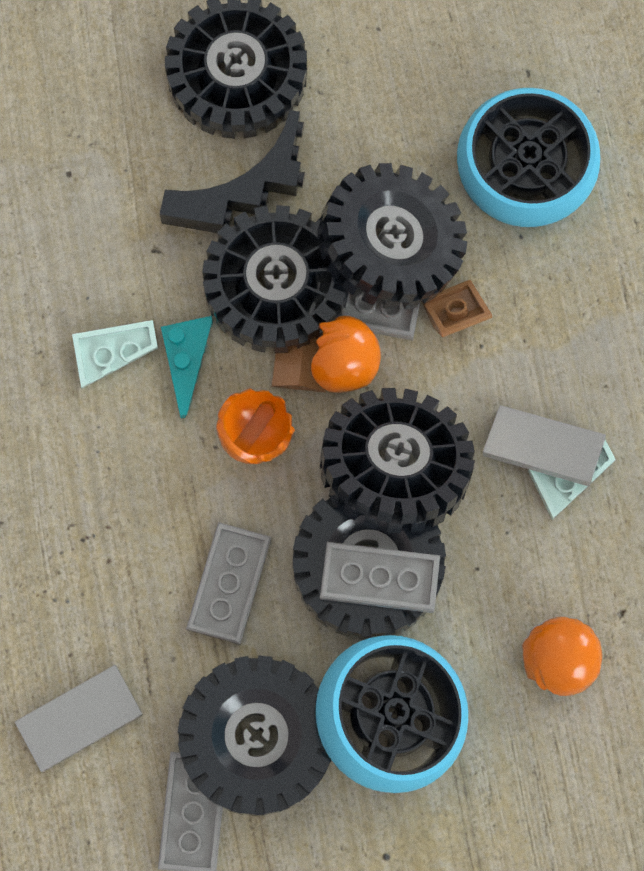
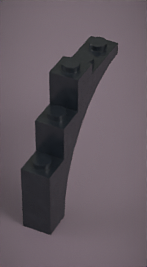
(214, 206)

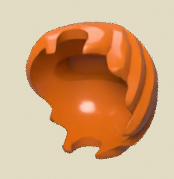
(346, 355)
(254, 426)
(562, 656)

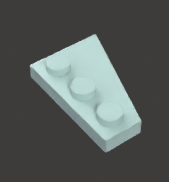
(111, 348)
(559, 493)

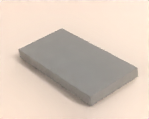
(383, 321)
(544, 445)
(380, 577)
(229, 583)
(78, 718)
(189, 824)

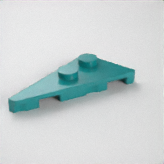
(185, 349)

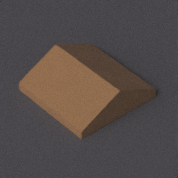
(457, 309)
(293, 368)

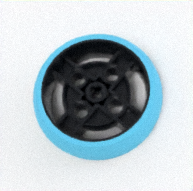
(561, 192)
(441, 733)

